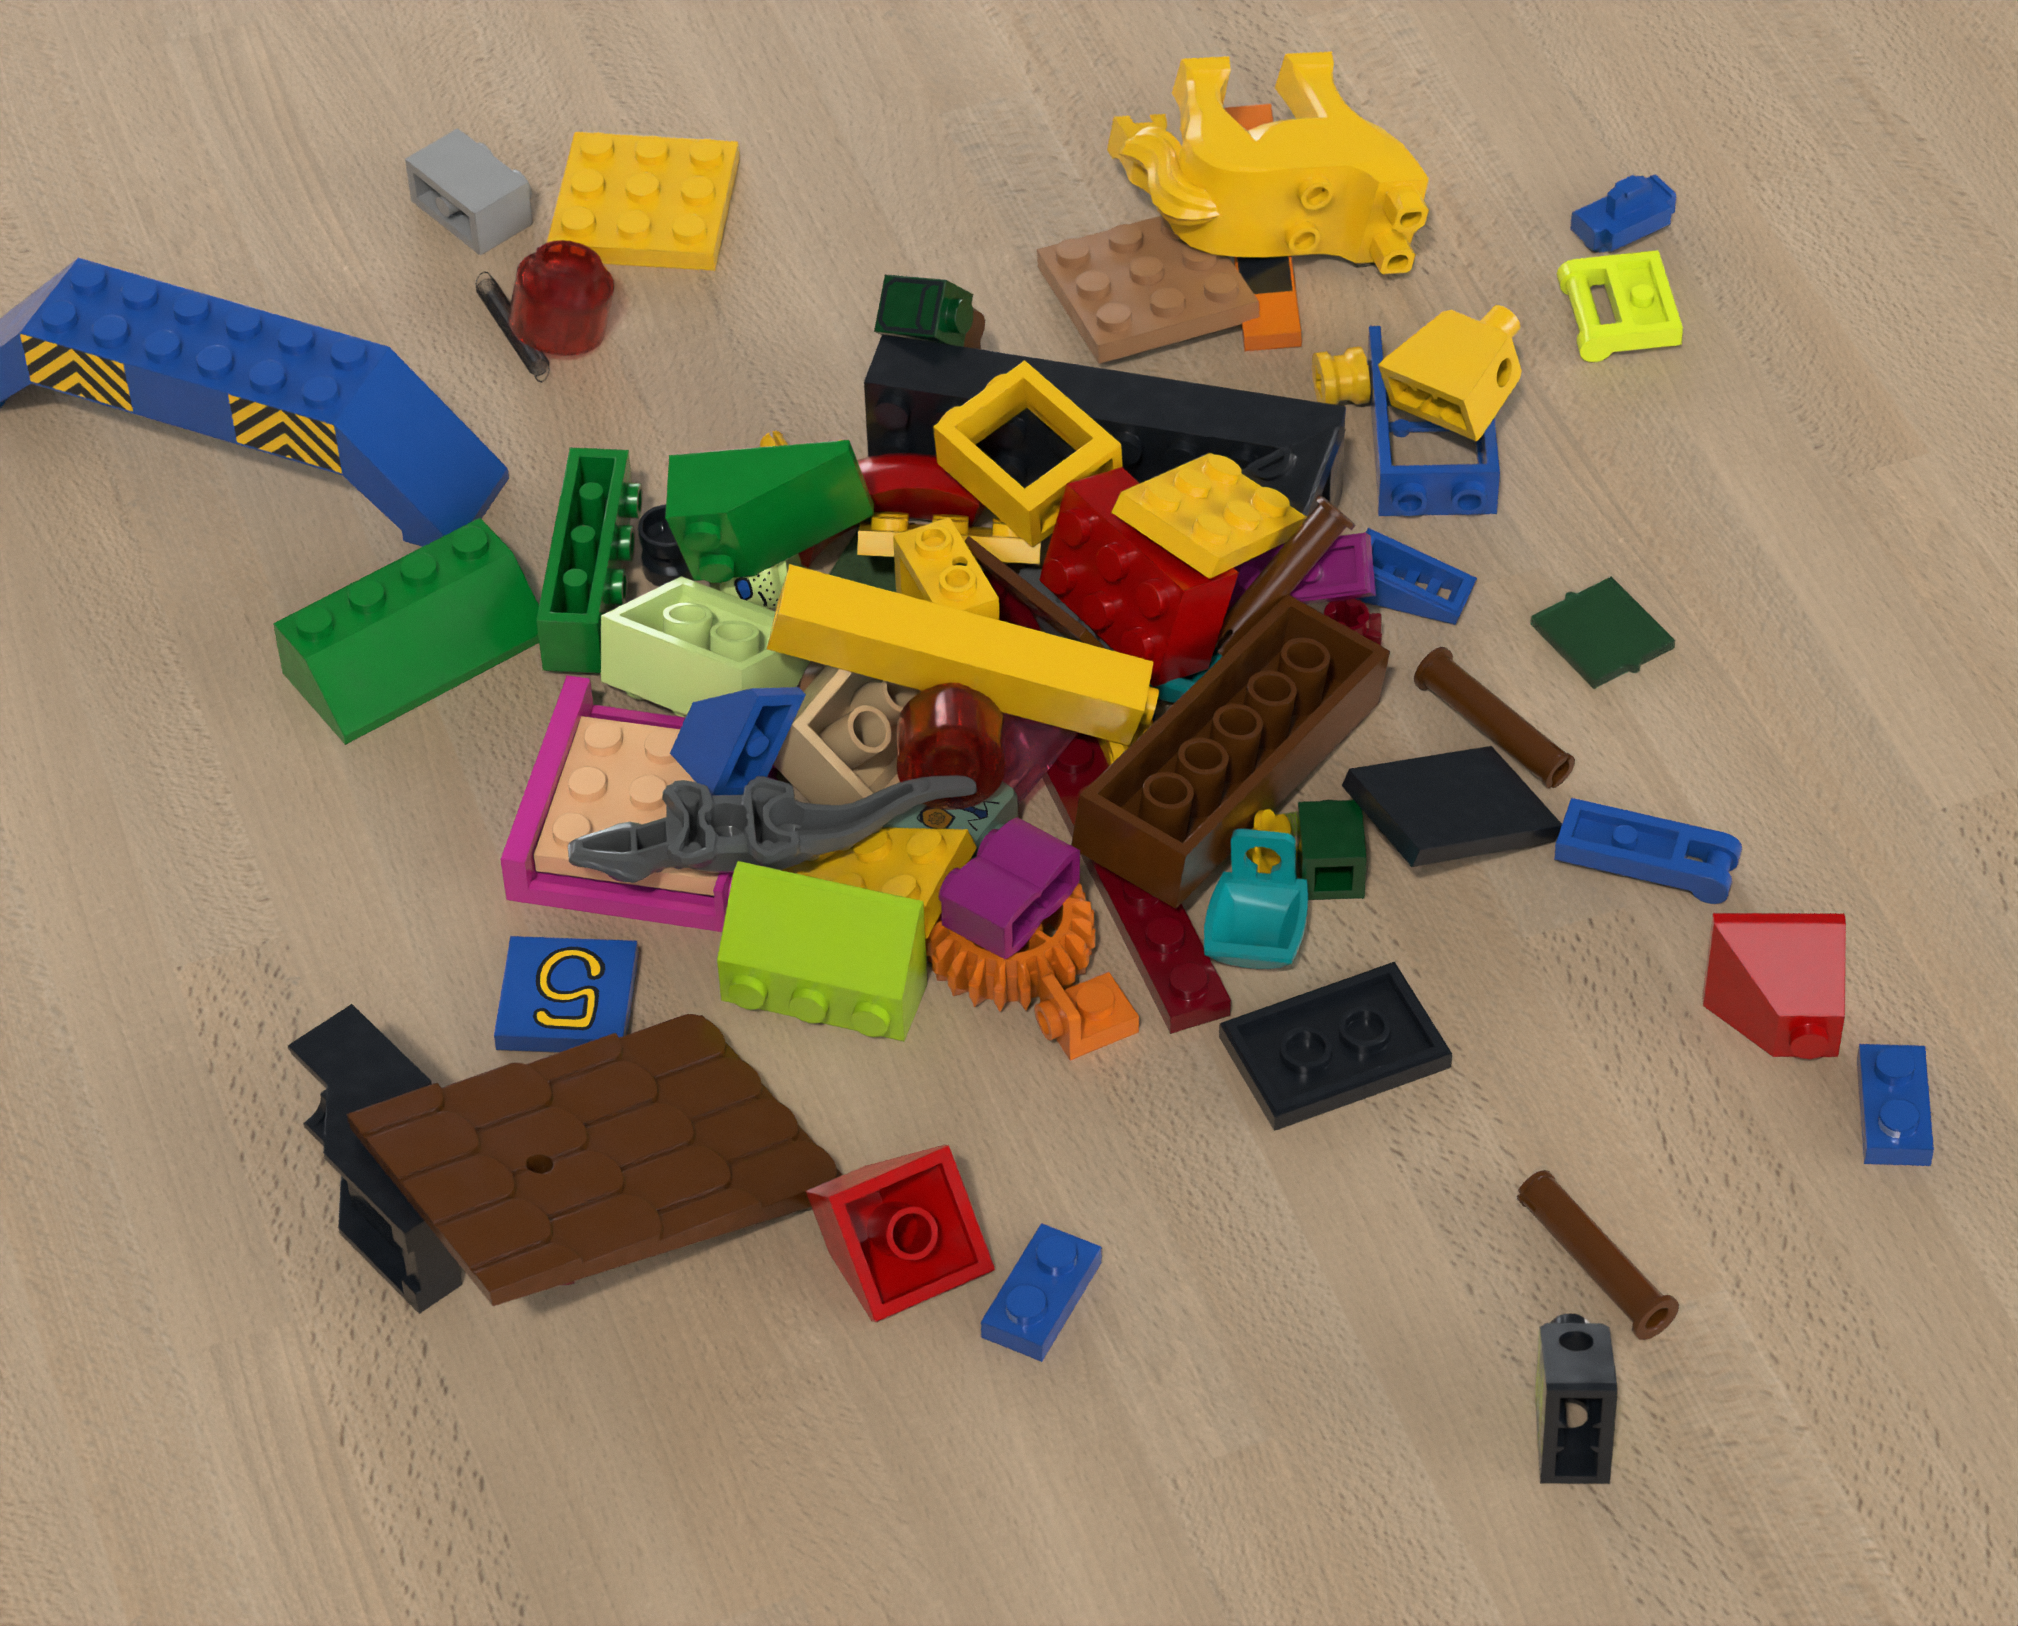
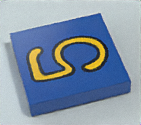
(564, 992)

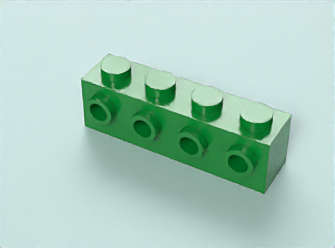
(587, 557)

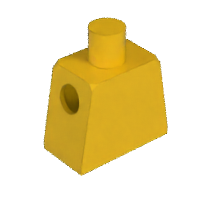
(1456, 370)

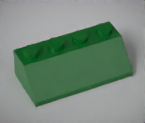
(409, 631)

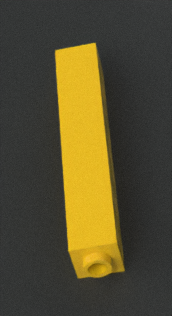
(936, 644)

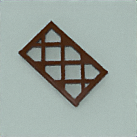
(1031, 596)

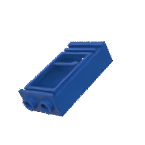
(1426, 488)

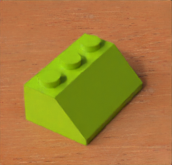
(822, 951)

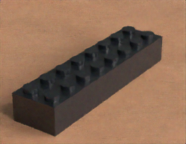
(1152, 417)

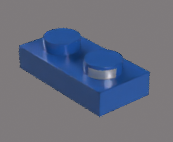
(1894, 1105)
(1041, 1292)

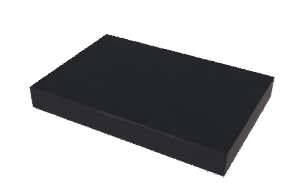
(1451, 805)
(1334, 1046)

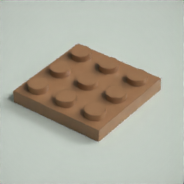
(1143, 288)

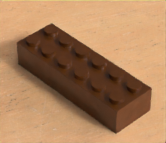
(1229, 750)

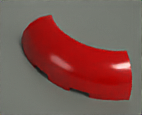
(911, 486)

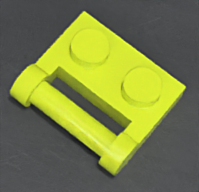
(1638, 298)

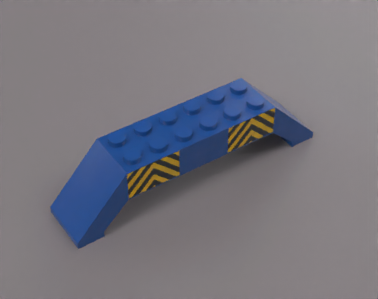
(255, 385)

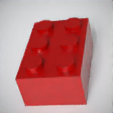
(1130, 586)

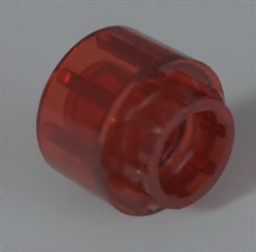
(561, 299)
(952, 734)

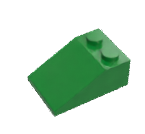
(761, 504)

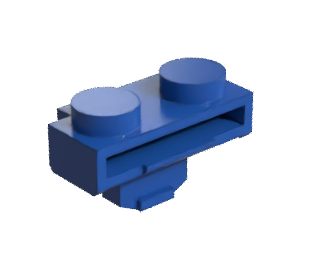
(1626, 214)

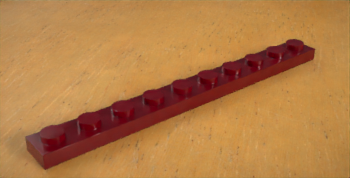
(1153, 931)

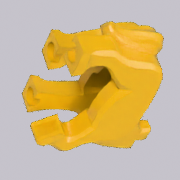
(1285, 185)

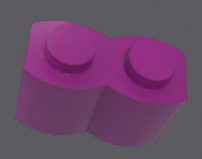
(1009, 887)

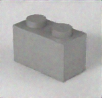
(469, 191)

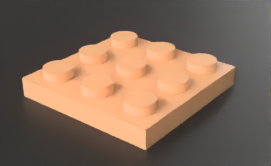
(609, 779)

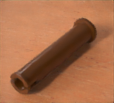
(1283, 571)
(1493, 717)
(1598, 1255)

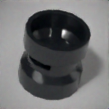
(660, 552)

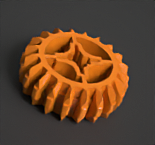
(1018, 977)

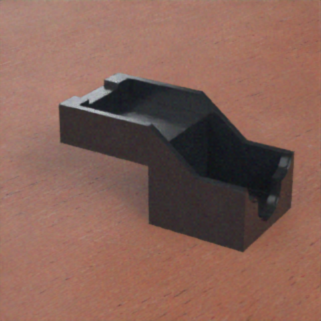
(374, 1216)

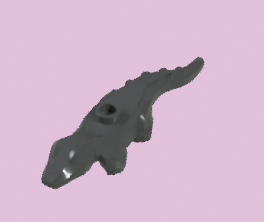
(756, 828)

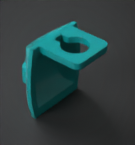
(1254, 915)

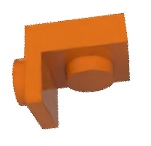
(1084, 1014)

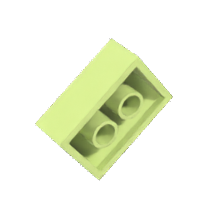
(691, 647)

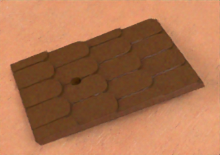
(594, 1156)

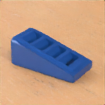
(1398, 560)

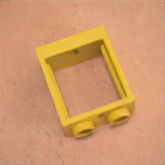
(1034, 509)
(928, 570)

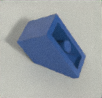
(735, 736)

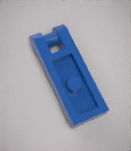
(1649, 849)

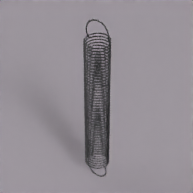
(505, 313)

